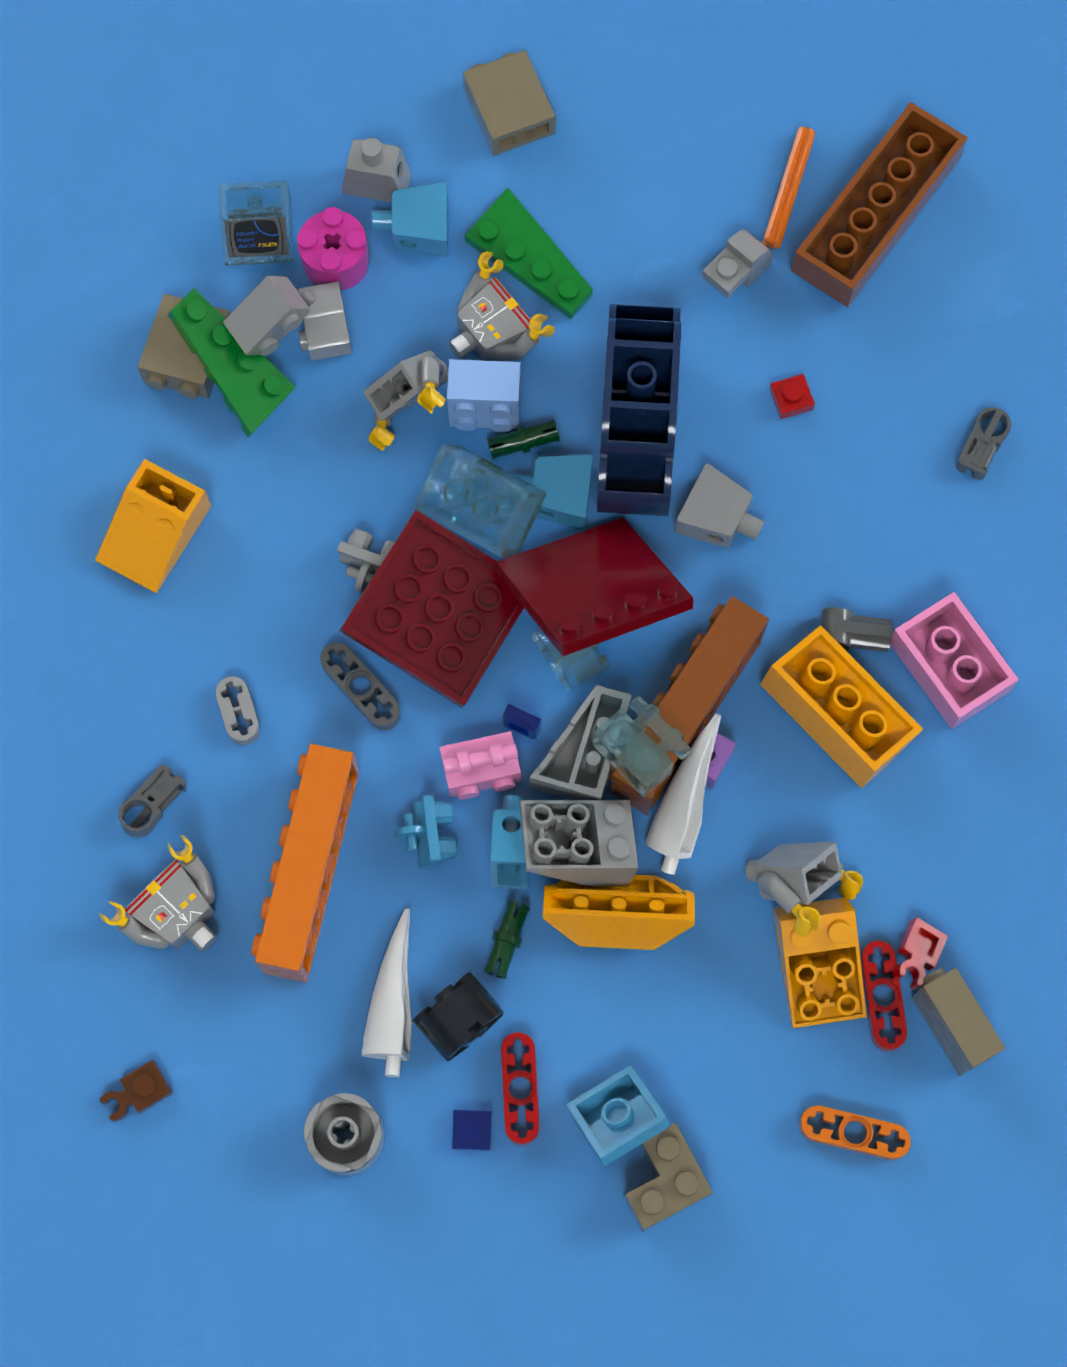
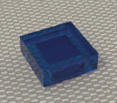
(521, 722)
(472, 1130)

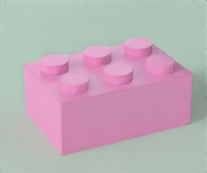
(953, 660)

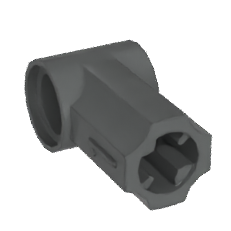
(857, 631)

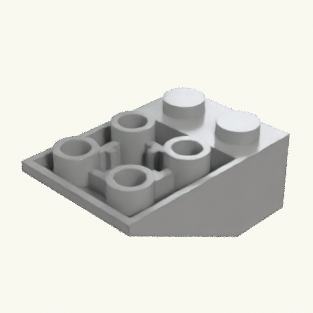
(580, 841)

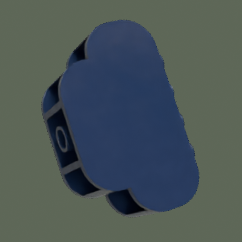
(639, 410)

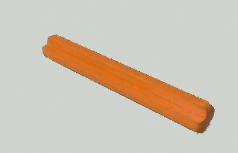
(789, 187)

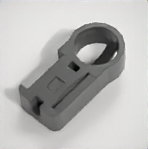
(982, 446)
(155, 796)

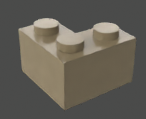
(677, 1181)

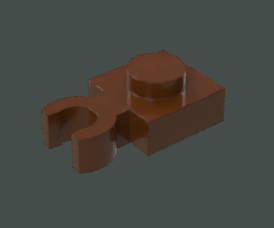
(141, 1088)

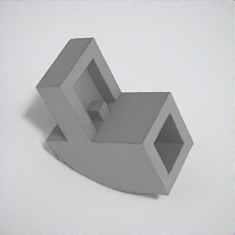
(738, 263)

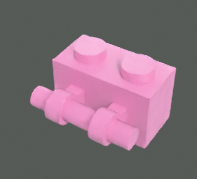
(481, 765)

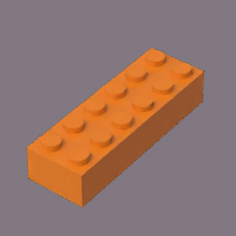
(307, 863)

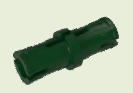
(523, 439)
(506, 939)

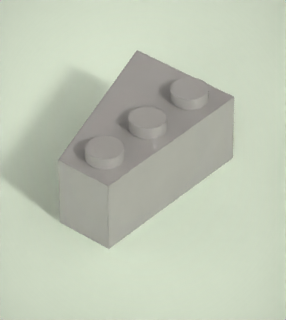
(573, 764)

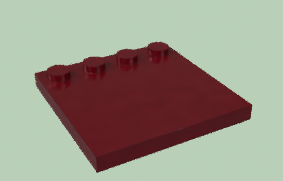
(593, 586)
(435, 609)

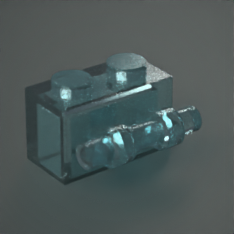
(634, 752)

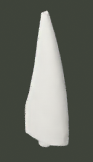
(681, 810)
(389, 1015)

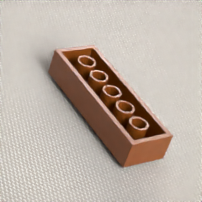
(878, 204)
(700, 685)

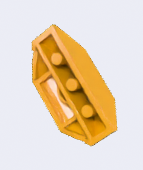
(620, 917)

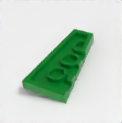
(529, 254)
(247, 382)

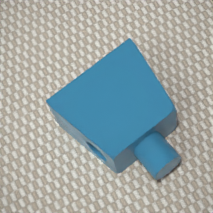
(417, 219)
(567, 488)
(507, 846)

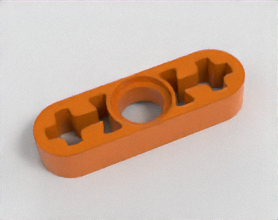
(885, 1130)

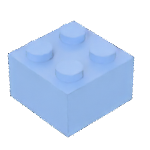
(484, 394)

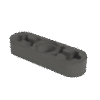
(336, 673)

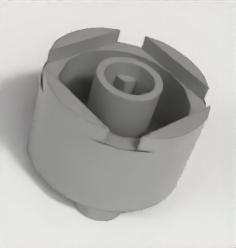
(335, 1114)

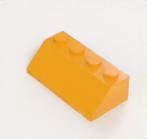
(840, 706)

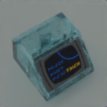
(256, 222)

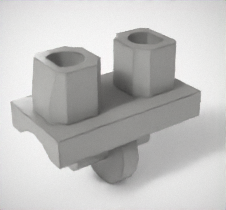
(361, 561)

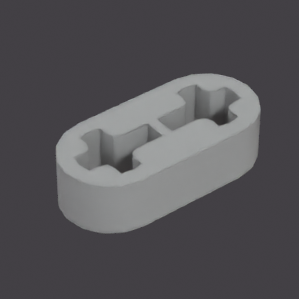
(229, 712)

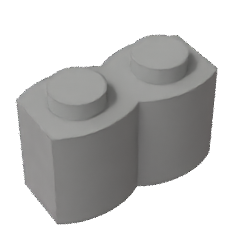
(325, 323)

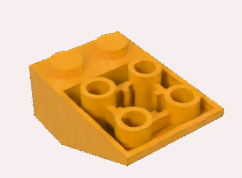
(152, 526)
(824, 968)

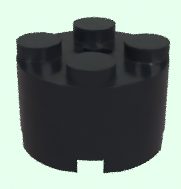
(458, 1016)

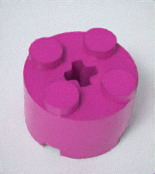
(333, 248)

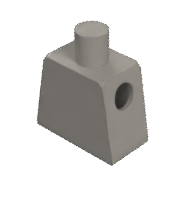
(375, 170)
(717, 510)

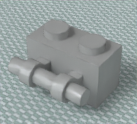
(268, 315)

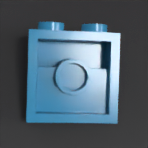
(617, 1115)

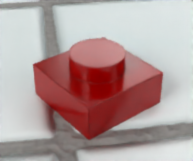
(791, 396)

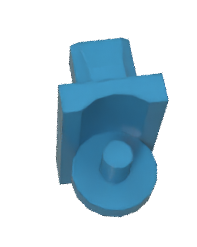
(422, 832)

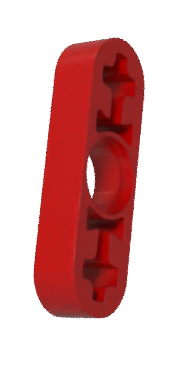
(896, 1022)
(508, 1060)

